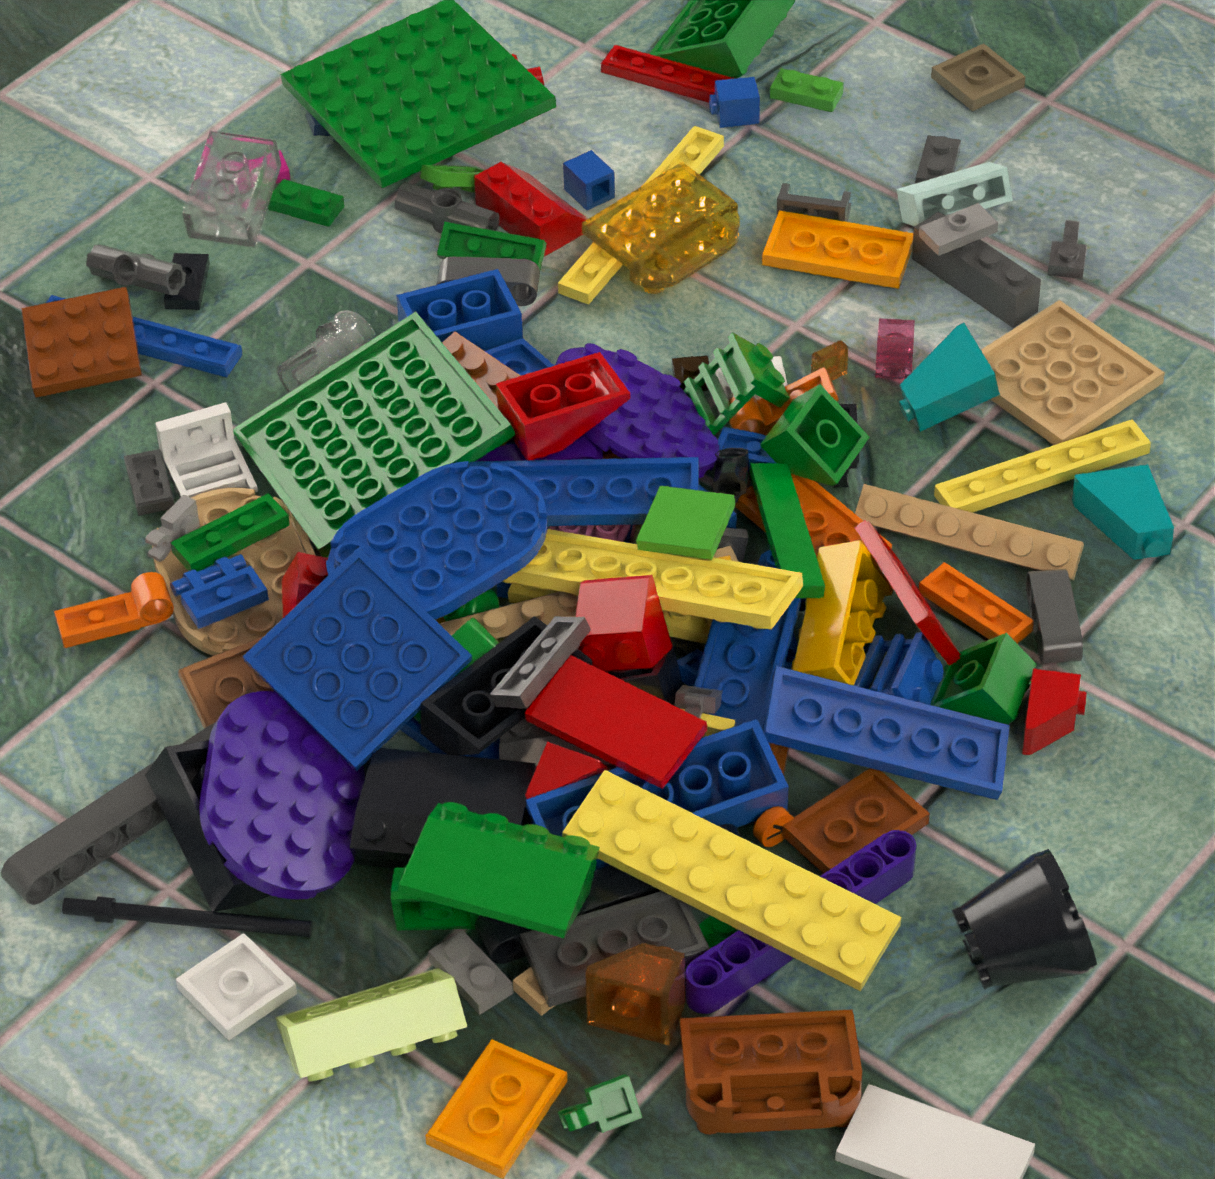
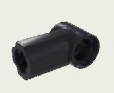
(732, 472)

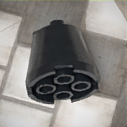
(1025, 926)

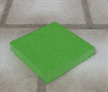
(686, 522)

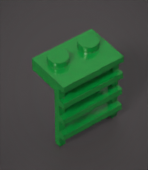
(747, 372)

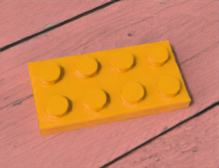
(838, 249)

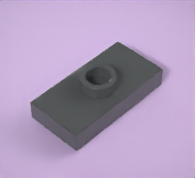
(149, 482)

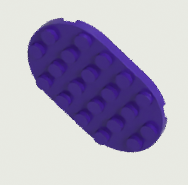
(656, 419)
(278, 799)

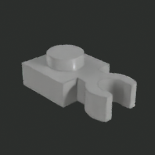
(176, 522)

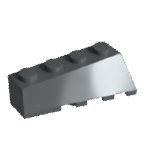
(983, 277)

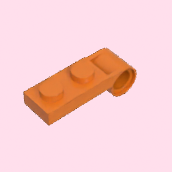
(761, 416)
(143, 606)

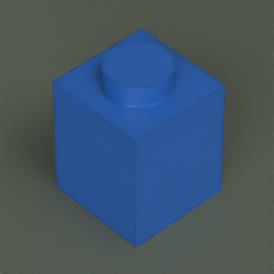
(735, 102)
(589, 180)

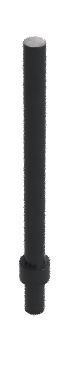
(107, 909)

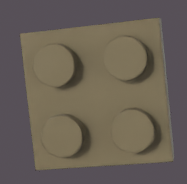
(978, 77)

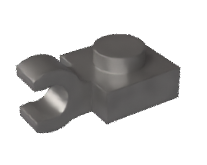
(1068, 257)
(698, 700)

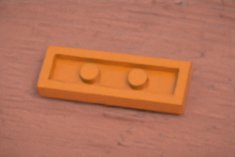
(974, 604)

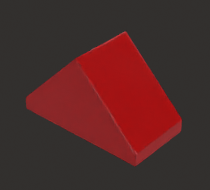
(560, 768)

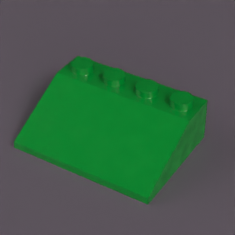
(721, 33)
(500, 869)

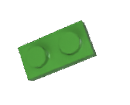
(806, 90)
(450, 176)

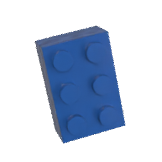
(472, 306)

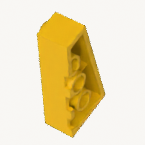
(844, 616)

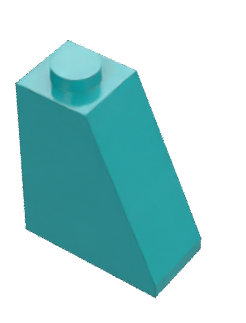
(948, 381)
(1126, 509)

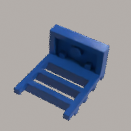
(907, 670)

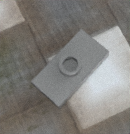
(958, 229)

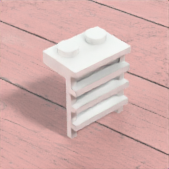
(203, 452)

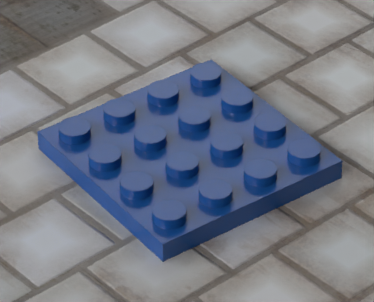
(357, 658)

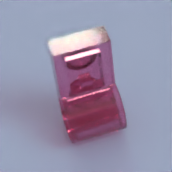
(894, 348)

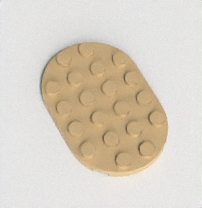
(267, 557)

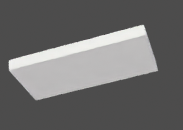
(916, 1141)

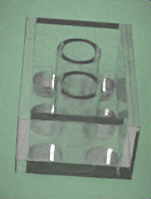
(232, 189)

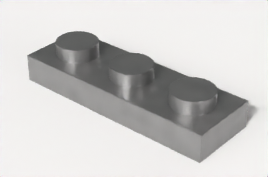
(540, 662)

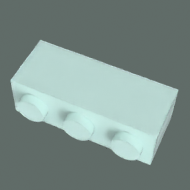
(952, 192)

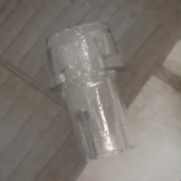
(332, 343)

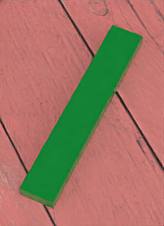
(786, 525)

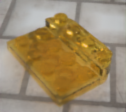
(667, 228)

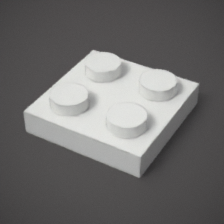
(236, 986)

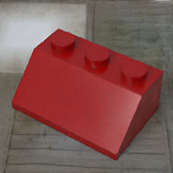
(527, 206)

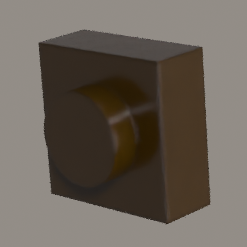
(688, 367)

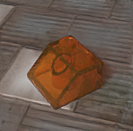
(637, 992)

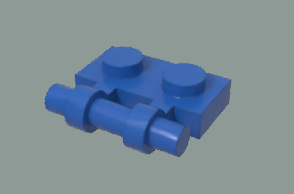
(219, 590)

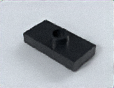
(191, 294)

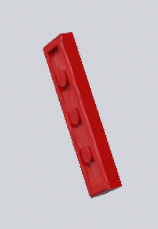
(661, 73)

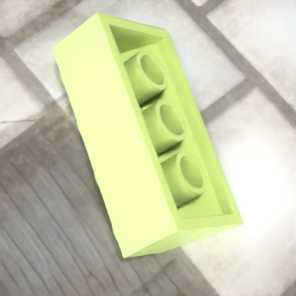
(372, 1023)

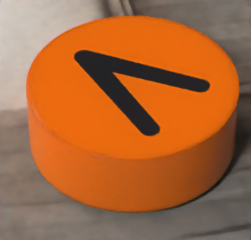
(770, 826)

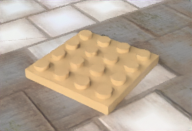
(1066, 374)

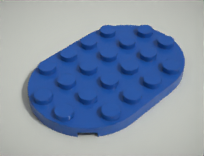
(449, 533)

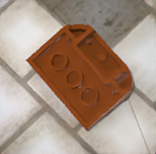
(771, 1071)

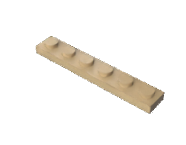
(968, 531)

